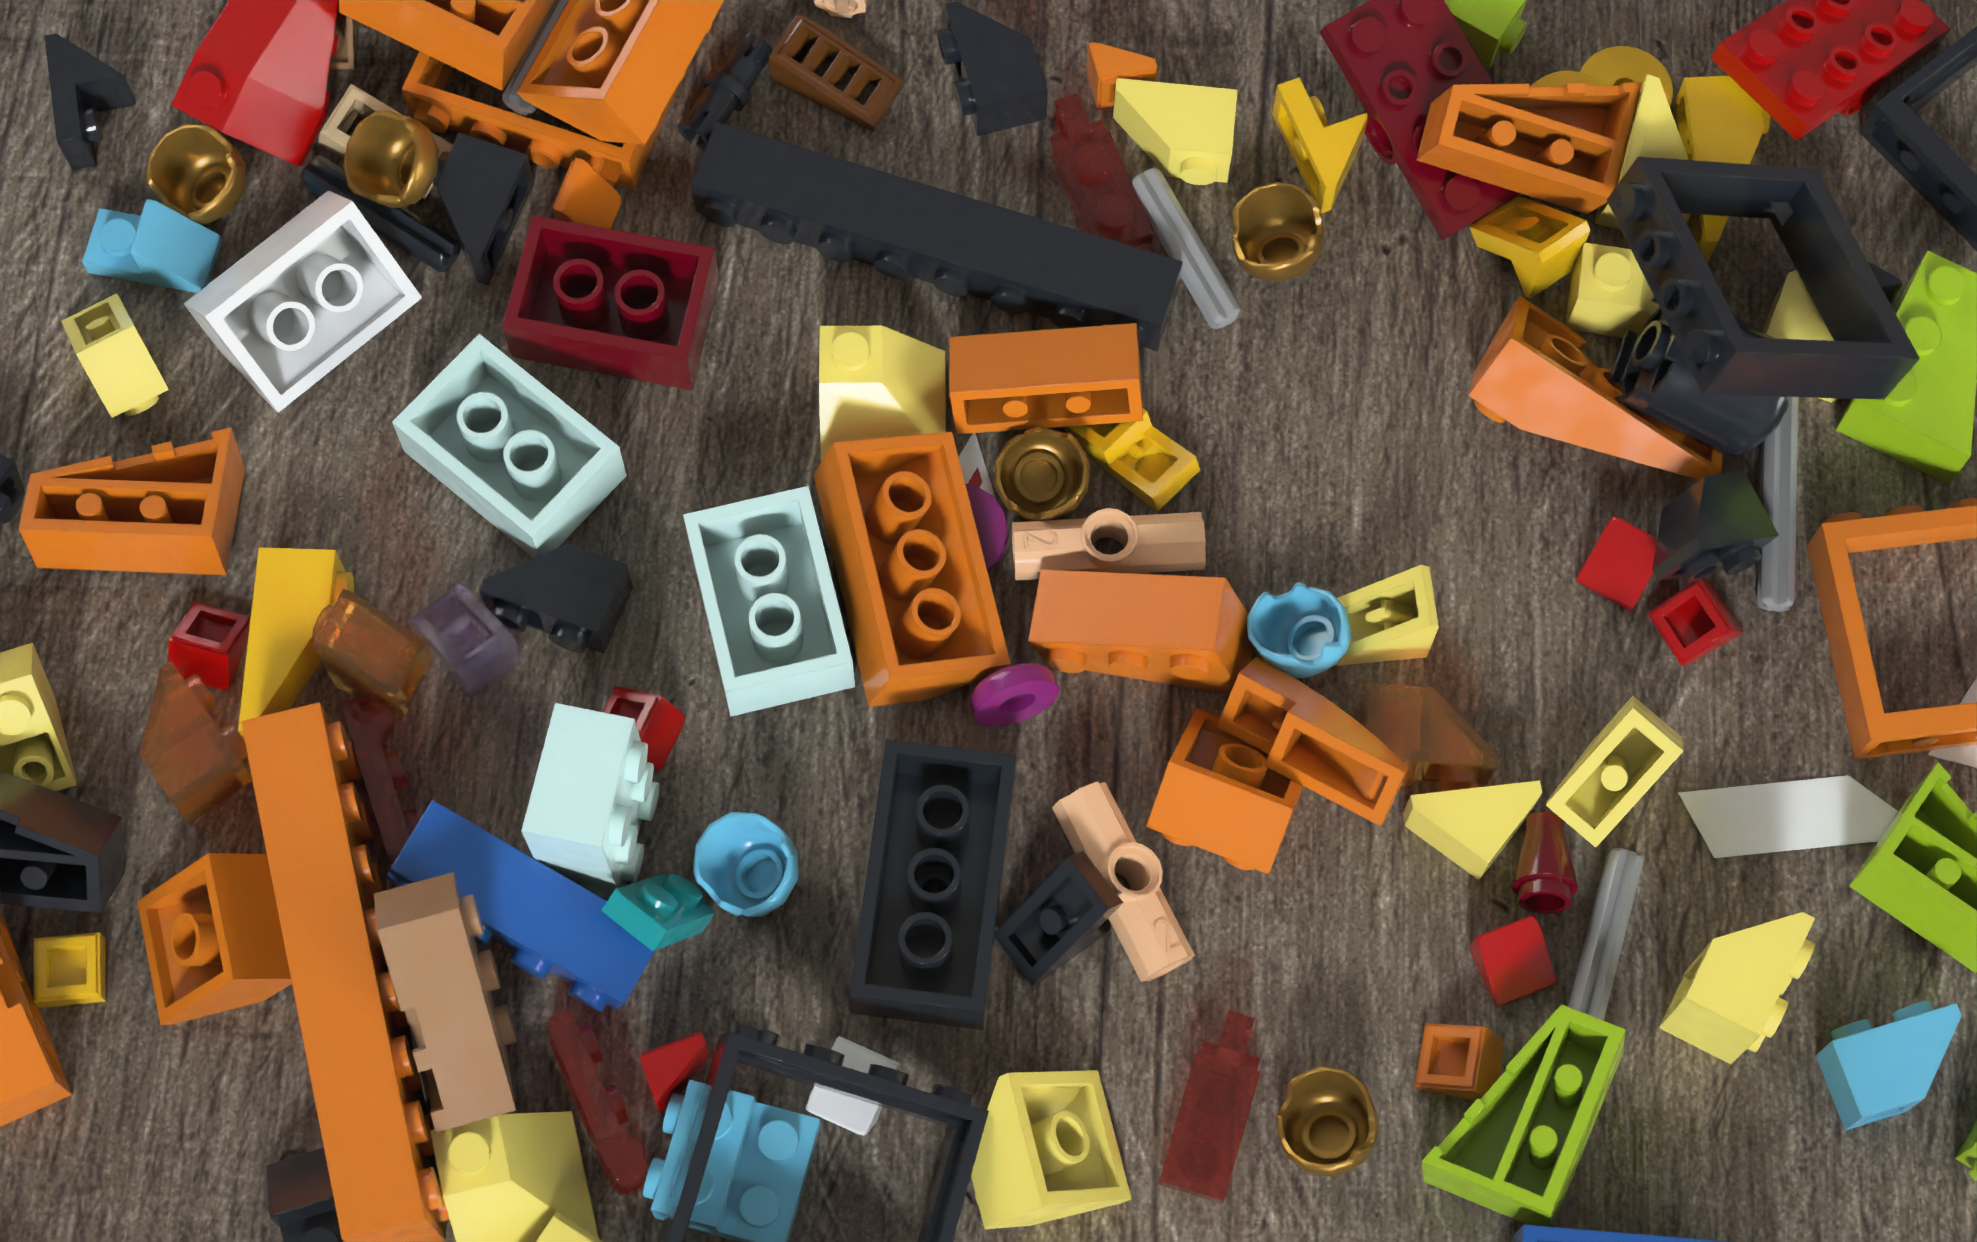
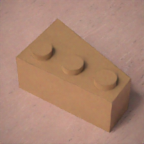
(448, 998)

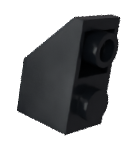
(995, 69)
(1712, 529)
(564, 594)

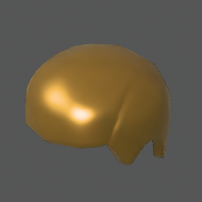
(391, 159)
(196, 173)
(1277, 232)
(1042, 474)
(1327, 1121)

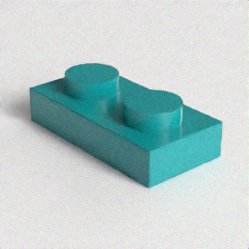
(659, 910)

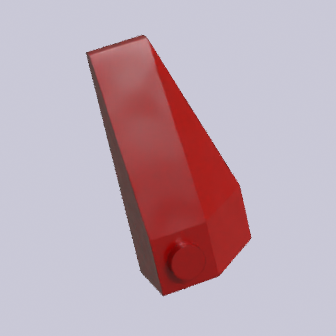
(264, 74)

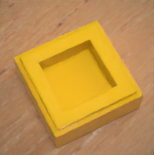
(69, 970)

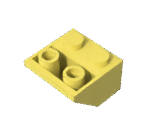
(30, 723)
(1735, 984)

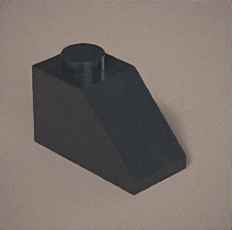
(482, 198)

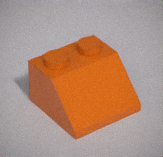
(1224, 797)
(214, 937)

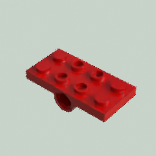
(1826, 55)

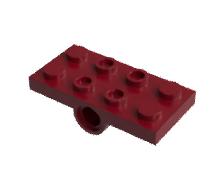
(1397, 64)

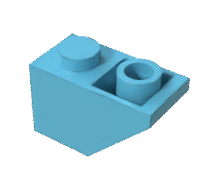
(1889, 1066)

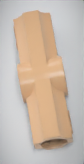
(1149, 544)
(1145, 918)

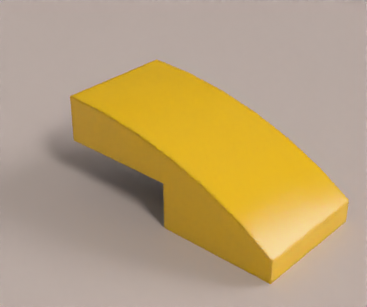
(1139, 458)

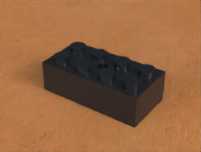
(944, 822)

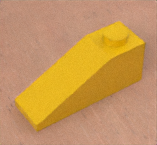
(1716, 125)
(287, 599)

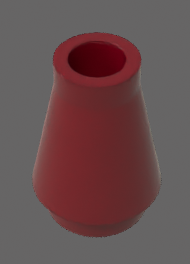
(1544, 866)

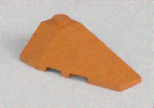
(1551, 389)

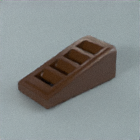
(822, 45)

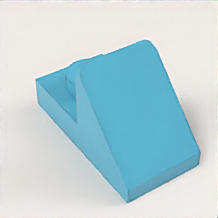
(152, 248)

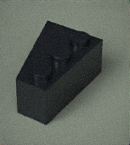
(56, 849)

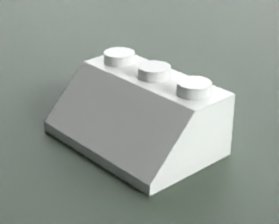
(304, 299)

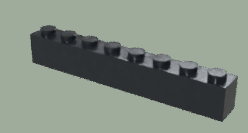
(933, 235)

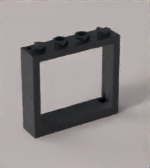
(1917, 150)
(1869, 341)
(824, 1070)

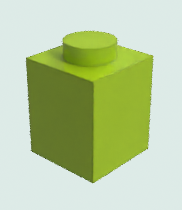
(1490, 25)

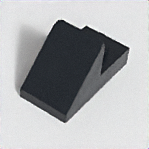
(79, 91)
(1059, 919)
(303, 1199)

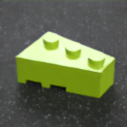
(1933, 407)
(1928, 868)
(1533, 1123)

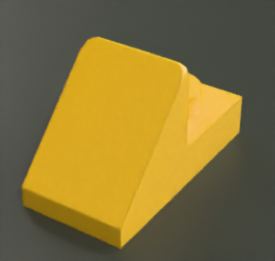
(1318, 150)
(1535, 238)

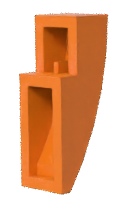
(1312, 741)

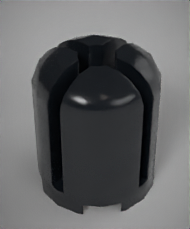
(1663, 387)

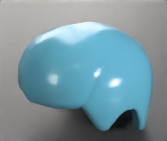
(1299, 630)
(746, 864)

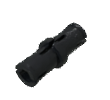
(726, 89)

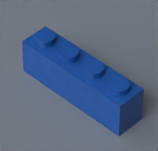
(527, 908)

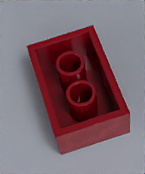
(611, 302)

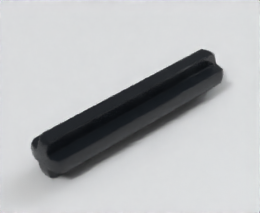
(395, 224)

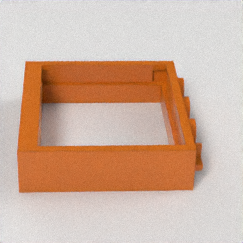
(541, 142)
(1869, 728)

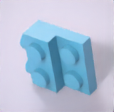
(751, 1172)

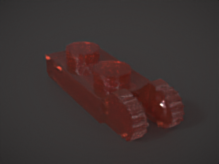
(598, 1107)

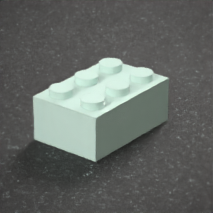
(510, 448)
(770, 601)
(591, 799)

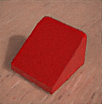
(1620, 563)
(1695, 621)
(209, 644)
(654, 717)
(1513, 961)
(672, 1066)

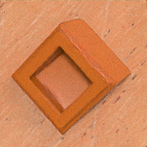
(1108, 64)
(586, 197)
(1458, 1060)

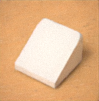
(844, 1110)

